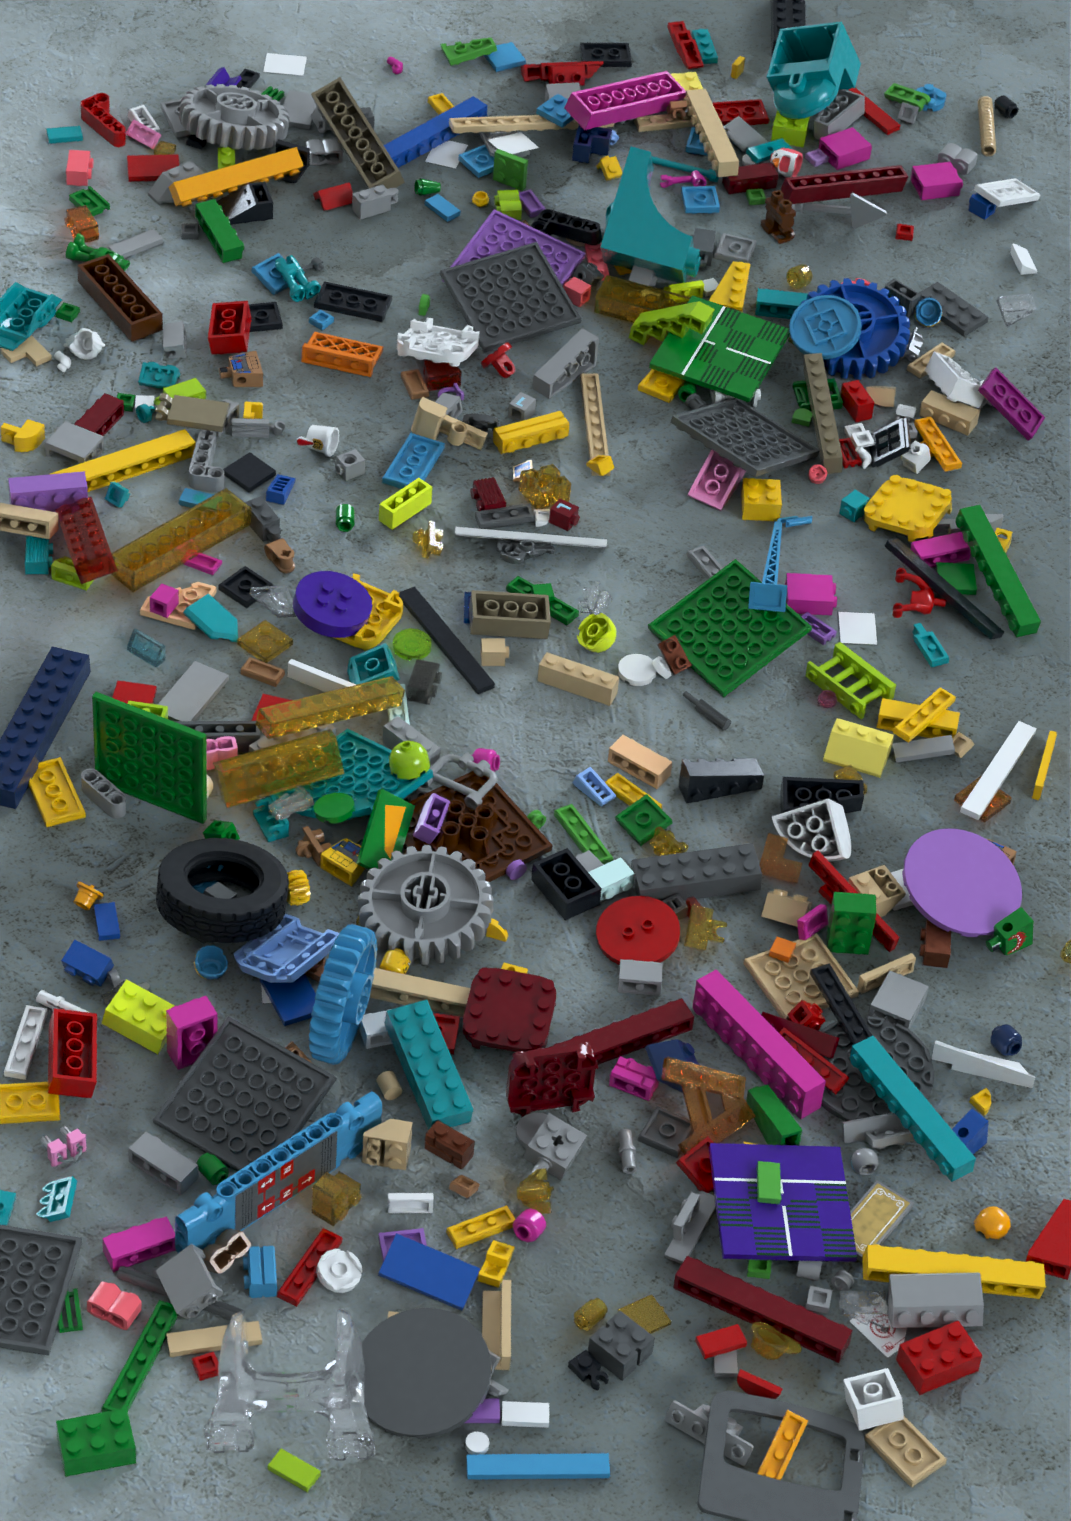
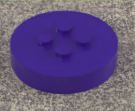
(332, 604)

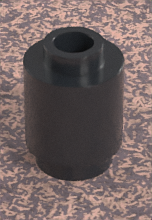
(1006, 106)

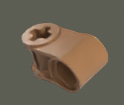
(281, 555)

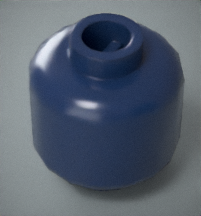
(1006, 1040)

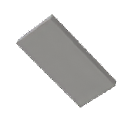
(193, 692)

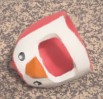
(787, 162)

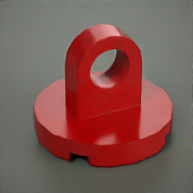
(499, 360)

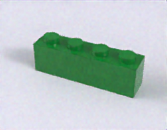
(219, 230)

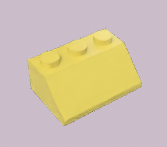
(859, 747)

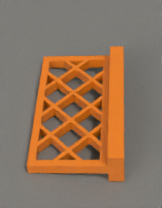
(334, 358)

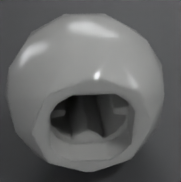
(864, 1161)

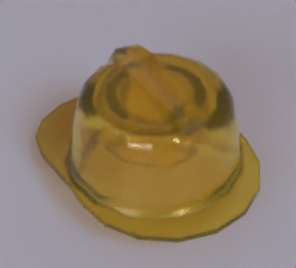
(772, 1343)

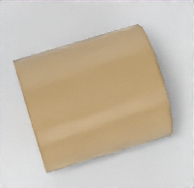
(389, 1085)

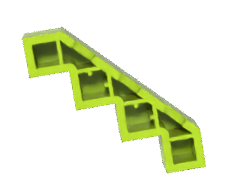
(671, 319)

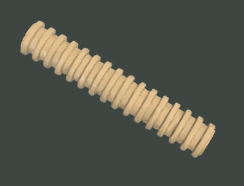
(986, 124)

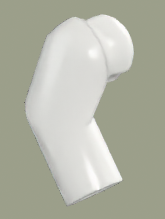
(64, 360)

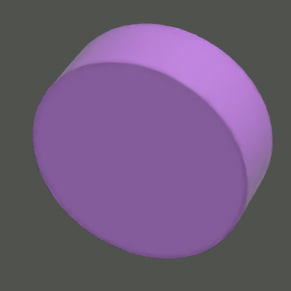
(516, 869)

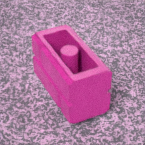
(634, 1078)

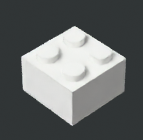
(873, 1399)

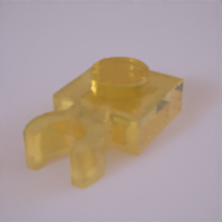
(849, 773)

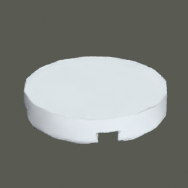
(636, 669)
(339, 1270)

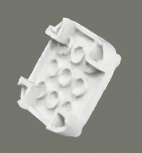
(437, 343)

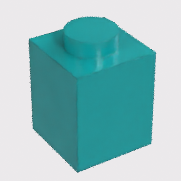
(853, 505)

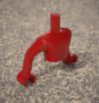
(920, 600)

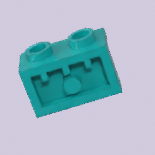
(158, 376)

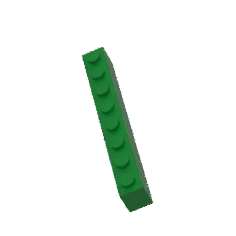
(998, 571)

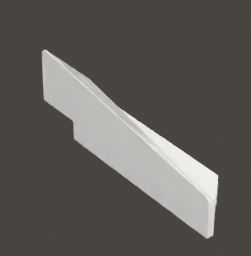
(982, 1065)

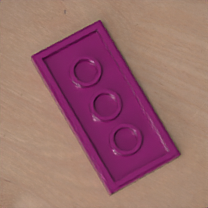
(1011, 403)

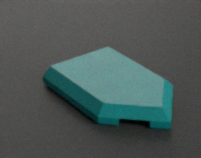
(213, 618)

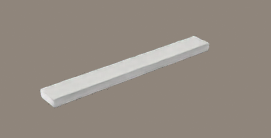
(536, 538)
(998, 770)

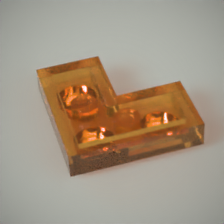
(773, 861)

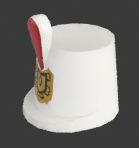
(321, 439)

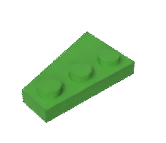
(462, 52)

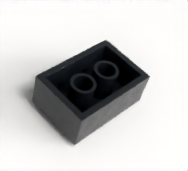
(566, 884)

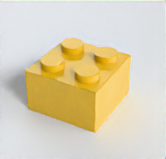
(761, 499)

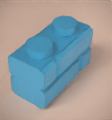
(261, 1272)

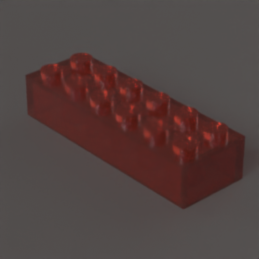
(86, 540)

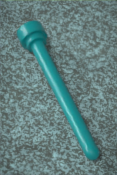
(710, 174)

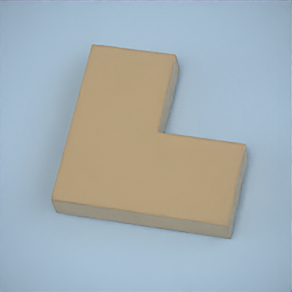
(29, 348)

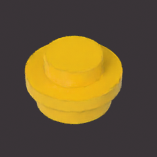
(480, 199)

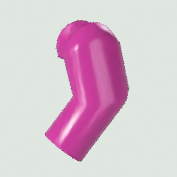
(397, 66)

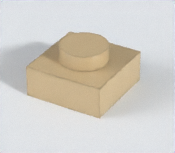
(962, 744)

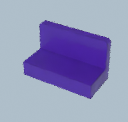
(222, 77)

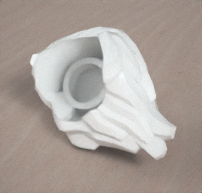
(84, 344)

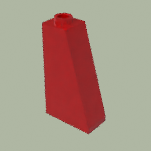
(1054, 1243)

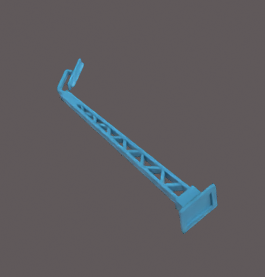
(769, 594)

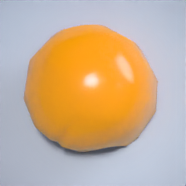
(992, 1222)

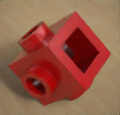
(807, 1015)

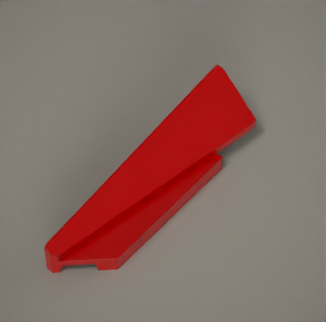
(540, 71)

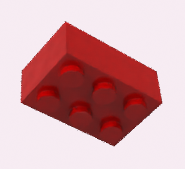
(229, 327)
(939, 1357)

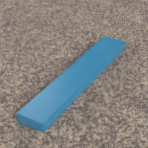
(538, 1466)

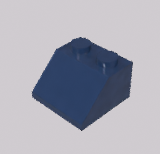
(674, 1049)

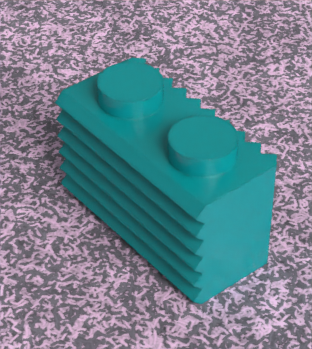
(38, 555)

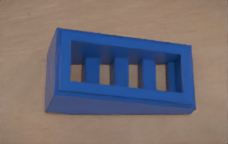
(280, 489)

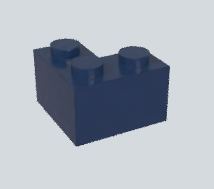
(589, 141)

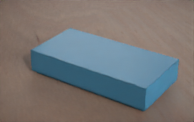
(442, 207)

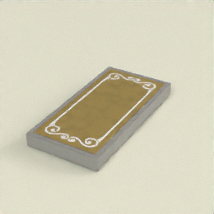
(877, 1216)

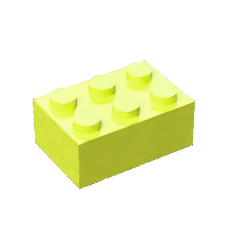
(138, 1016)

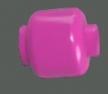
(488, 755)
(529, 1225)

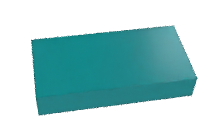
(64, 134)

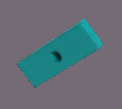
(763, 151)

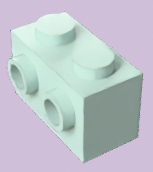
(613, 878)

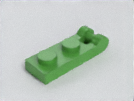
(903, 94)

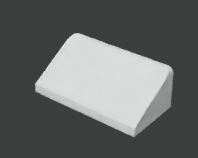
(1022, 260)

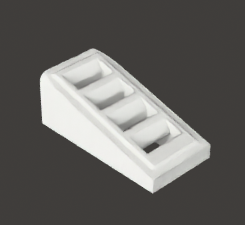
(142, 112)

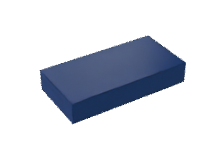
(106, 921)

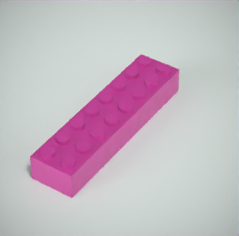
(624, 100)
(758, 1044)

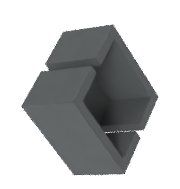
(621, 1345)

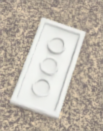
(1007, 192)

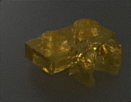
(702, 928)

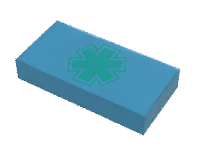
(192, 497)

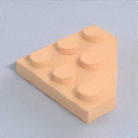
(186, 598)

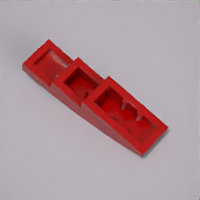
(685, 45)

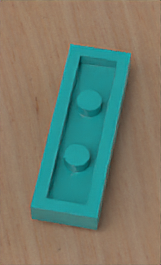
(705, 46)

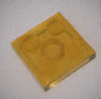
(265, 641)

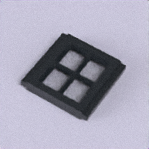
(890, 442)

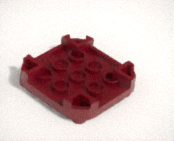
(509, 1010)
(551, 1078)

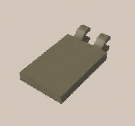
(192, 412)

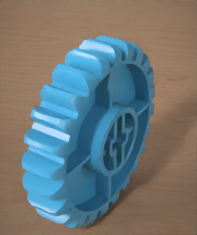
(342, 994)

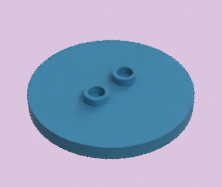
(825, 326)

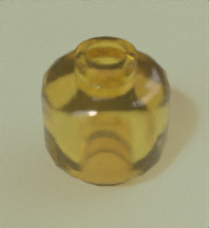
(799, 276)

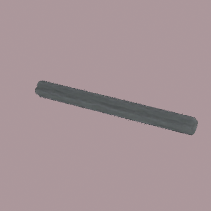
(155, 1285)

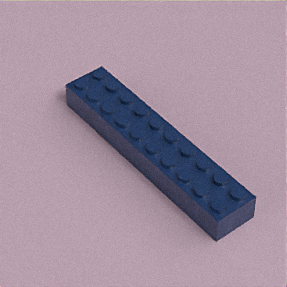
(39, 720)

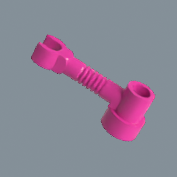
(695, 179)

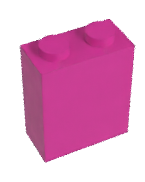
(845, 148)
(936, 181)
(811, 593)

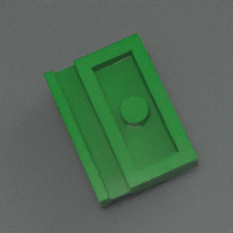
(91, 199)

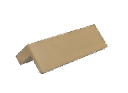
(497, 1323)

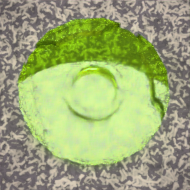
(412, 644)

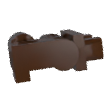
(779, 217)

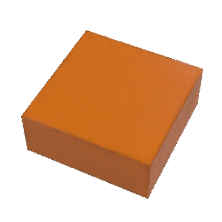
(782, 949)

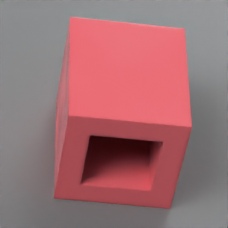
(577, 291)

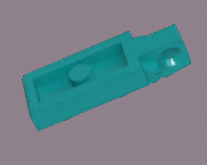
(929, 646)

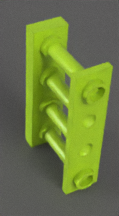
(854, 666)

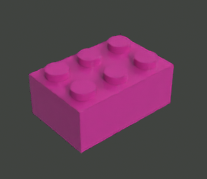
(190, 1030)

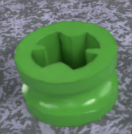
(537, 818)

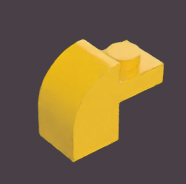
(24, 438)

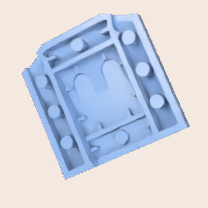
(285, 951)

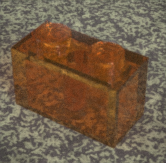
(81, 221)

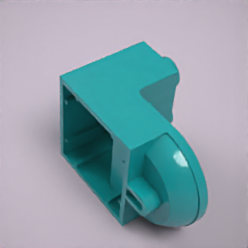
(811, 68)

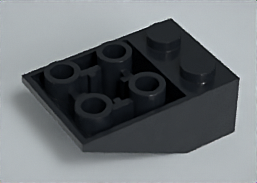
(248, 204)

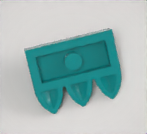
(59, 1200)

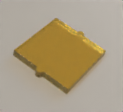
(647, 1314)

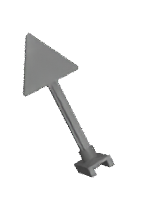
(860, 210)

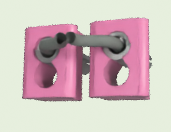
(58, 1151)

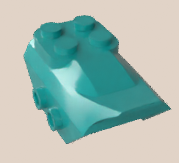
(22, 313)

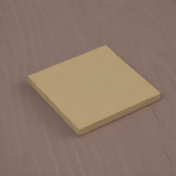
(791, 982)

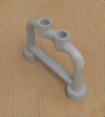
(473, 798)

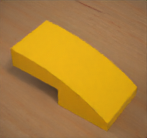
(496, 1263)

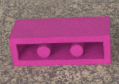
(943, 549)
(139, 1243)

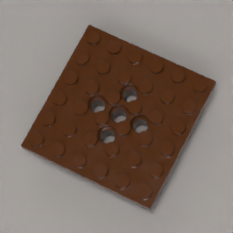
(489, 835)

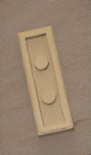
(918, 366)
(875, 977)

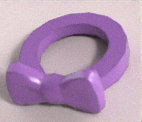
(455, 388)

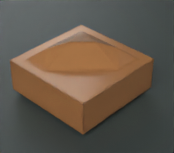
(464, 1186)

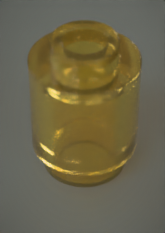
(590, 1314)

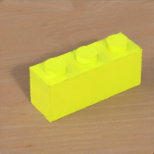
(405, 503)

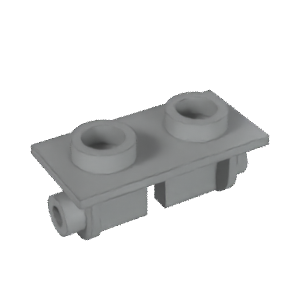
(913, 347)

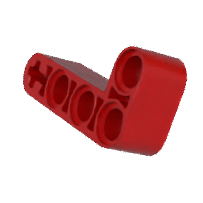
(96, 114)

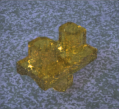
(429, 540)
(666, 844)

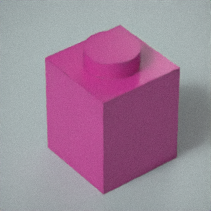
(164, 600)

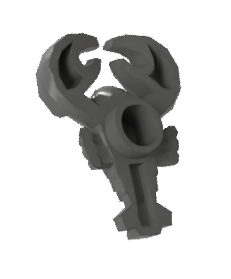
(521, 551)

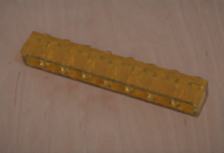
(329, 707)

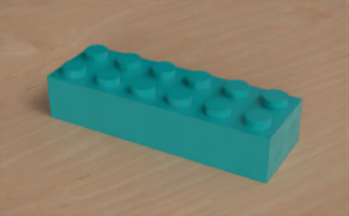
(428, 1065)

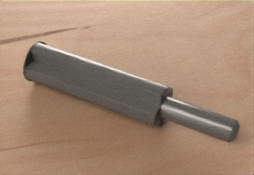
(708, 711)

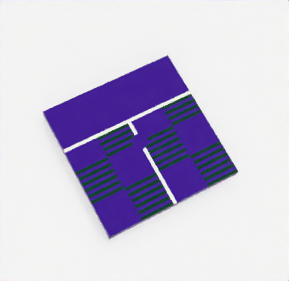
(813, 1210)

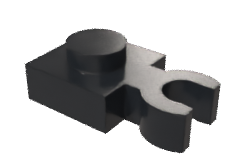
(587, 1367)

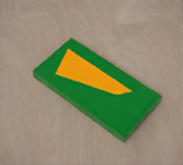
(385, 829)

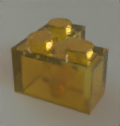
(334, 1197)

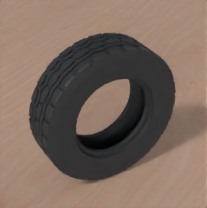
(220, 918)

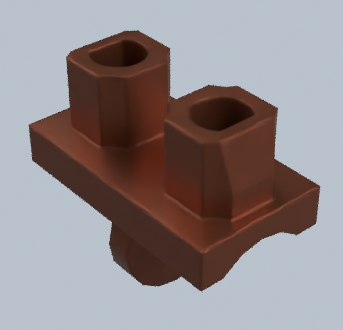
(674, 655)

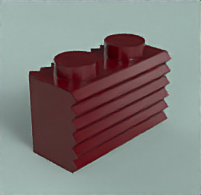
(487, 494)

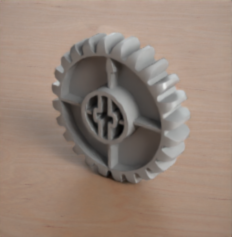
(233, 117)
(432, 877)

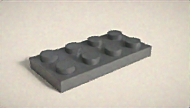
(955, 311)

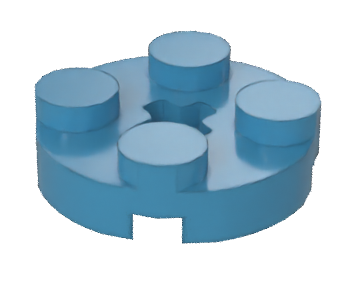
(937, 97)

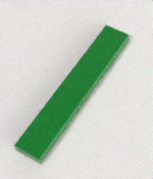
(141, 1358)

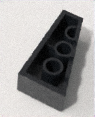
(718, 778)
(800, 791)

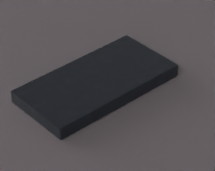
(353, 301)

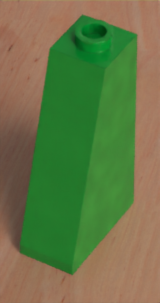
(772, 1117)

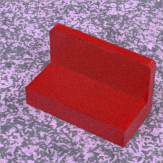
(335, 196)

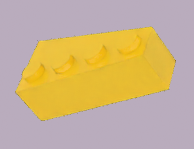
(733, 286)

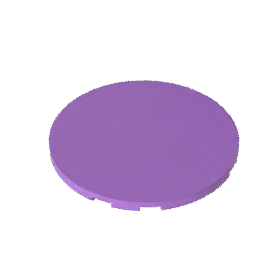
(961, 881)

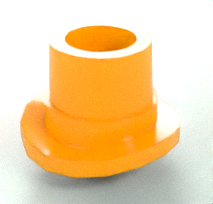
(86, 896)

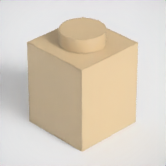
(493, 651)

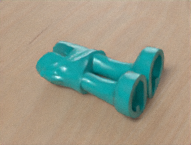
(293, 270)

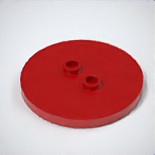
(638, 930)

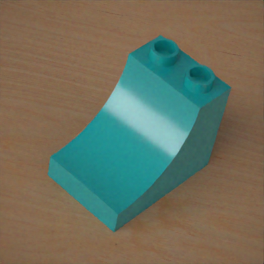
(640, 234)

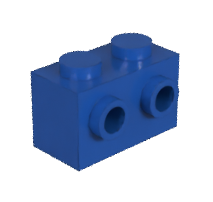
(87, 963)

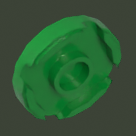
(334, 807)

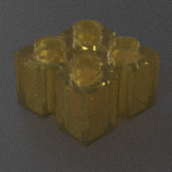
(544, 486)

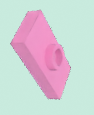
(143, 134)

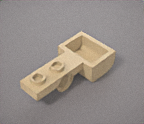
(432, 420)

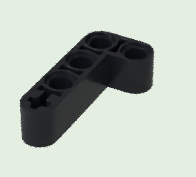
(568, 226)

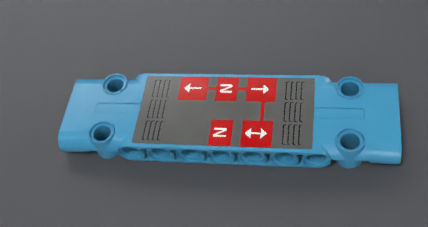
(278, 1174)

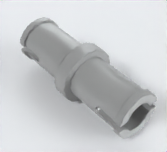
(627, 1151)

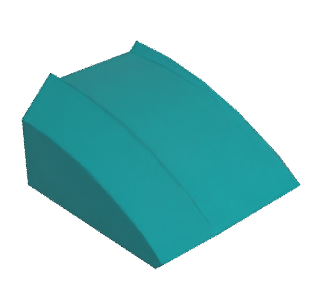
(372, 665)

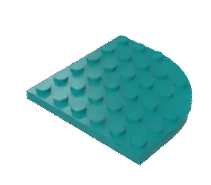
(365, 772)

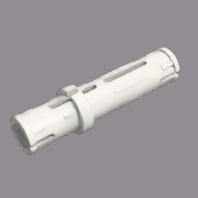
(57, 1002)

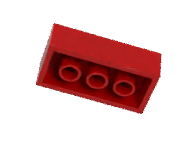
(72, 1053)

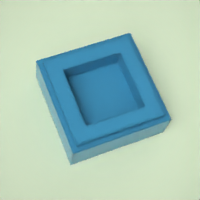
(321, 320)

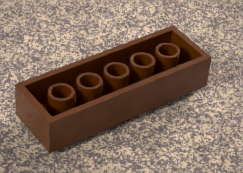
(120, 297)

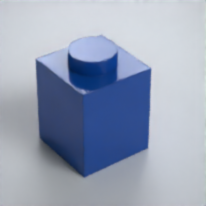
(981, 206)

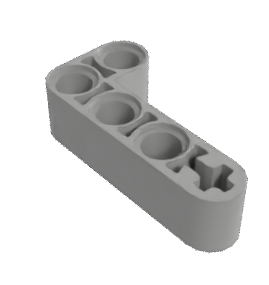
(201, 473)

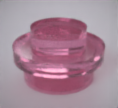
(827, 699)

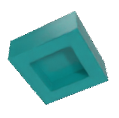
(117, 494)

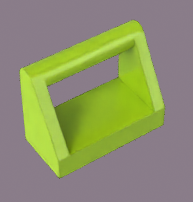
(64, 572)

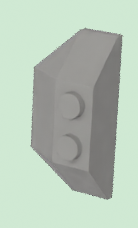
(160, 190)

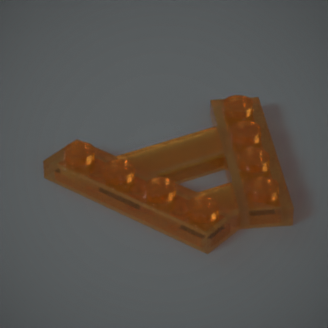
(694, 1082)

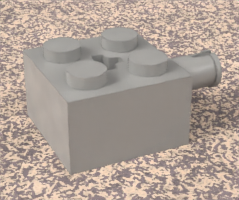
(554, 1146)

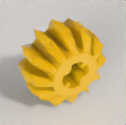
(298, 888)

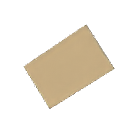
(905, 1450)

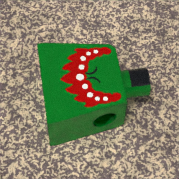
(1012, 933)

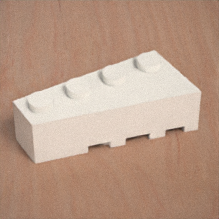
(953, 380)

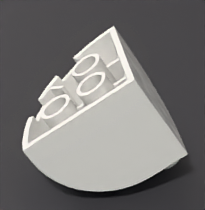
(816, 828)

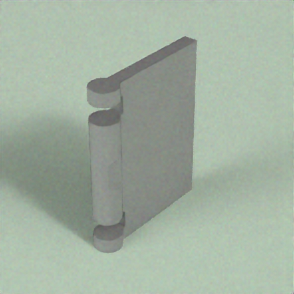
(743, 134)

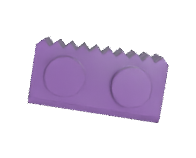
(431, 818)

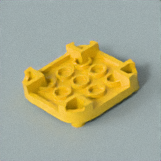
(908, 507)
(385, 614)

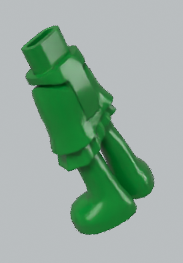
(79, 251)

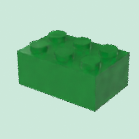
(851, 923)
(96, 1442)

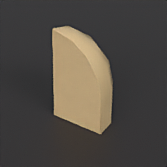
(882, 395)

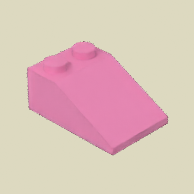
(716, 481)

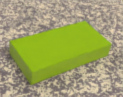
(294, 1470)

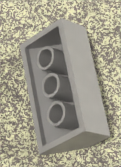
(935, 1300)

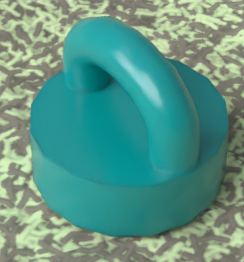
(145, 412)

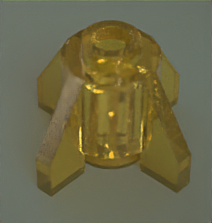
(534, 1191)

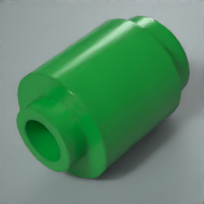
(345, 517)
(212, 1168)

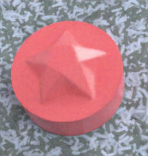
(817, 474)

